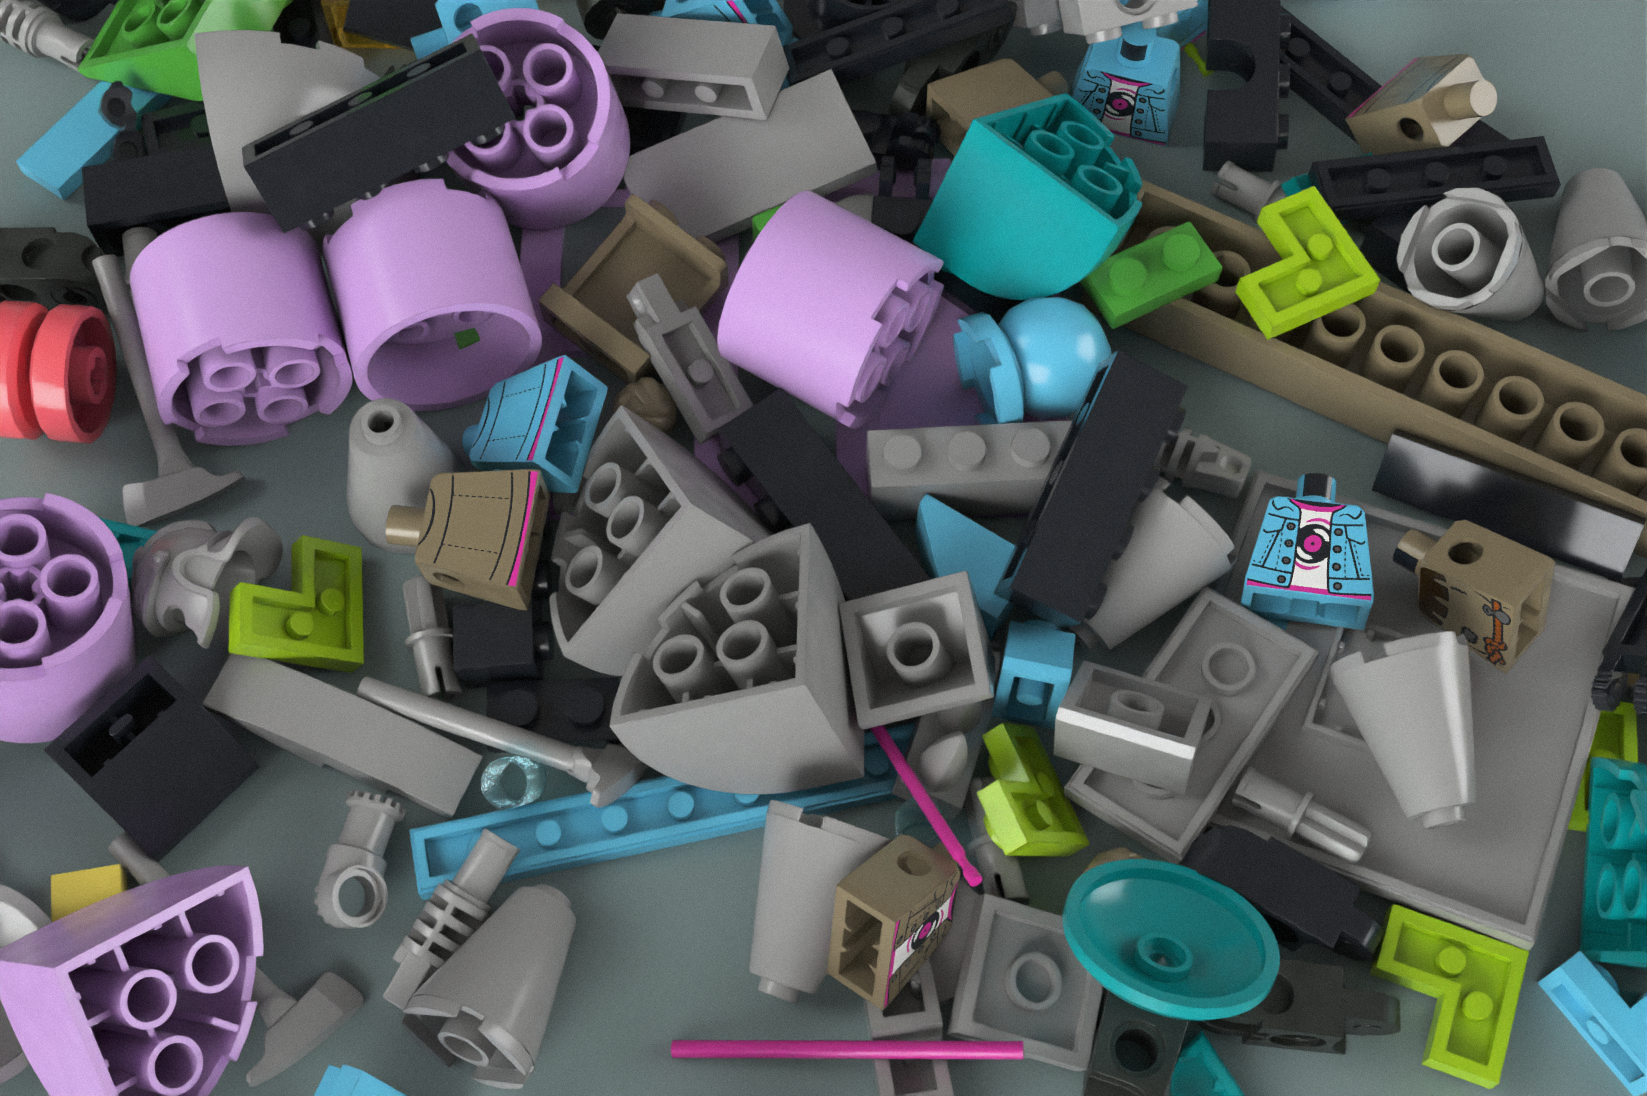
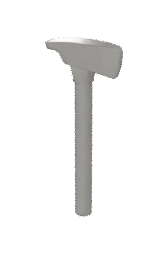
(179, 483)
(606, 772)
(292, 1024)

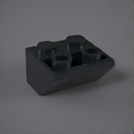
(152, 758)

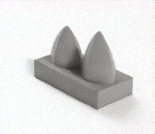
(945, 753)

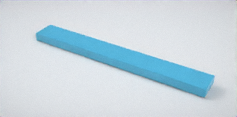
(645, 819)

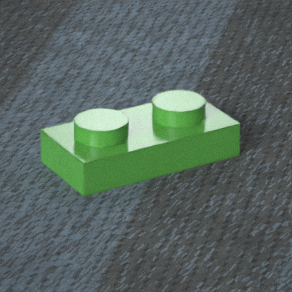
(1152, 275)

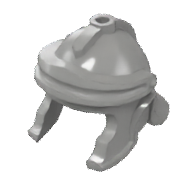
(190, 568)

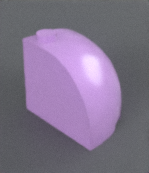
(139, 987)

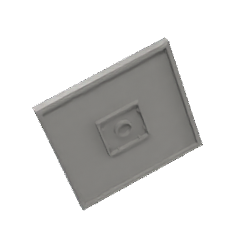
(1527, 736)

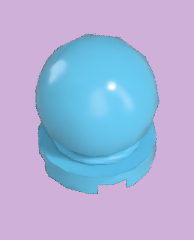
(1030, 361)

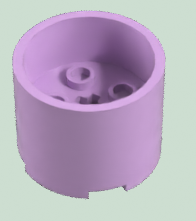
(569, 146)
(416, 273)
(829, 307)
(238, 328)
(61, 616)

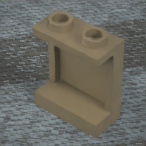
(594, 303)

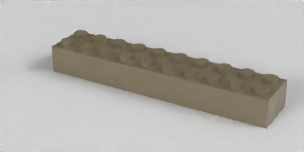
(1405, 368)

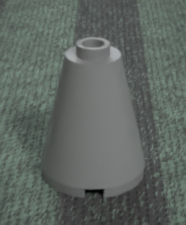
(1598, 254)
(1471, 258)
(391, 464)
(1168, 560)
(1417, 721)
(796, 895)
(497, 989)

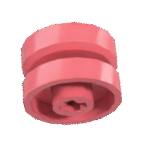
(55, 372)

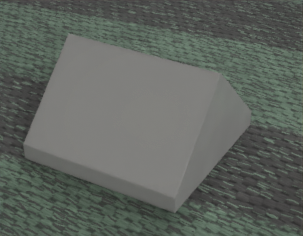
(917, 650)
(1131, 726)

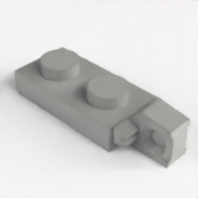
(687, 359)

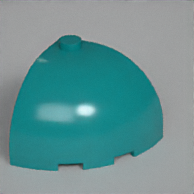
(1032, 201)
(1615, 865)

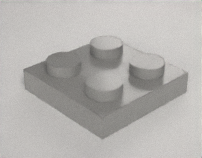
(1025, 985)

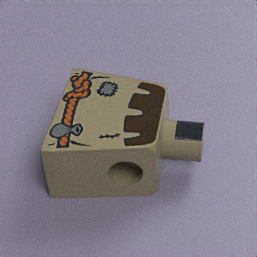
(1480, 588)

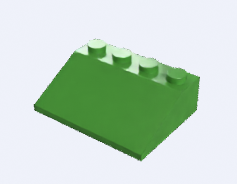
(154, 40)

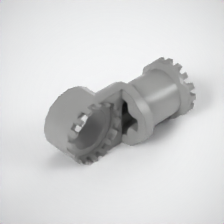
(359, 856)

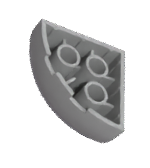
(260, 85)
(638, 540)
(749, 678)

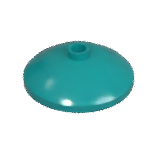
(1170, 940)

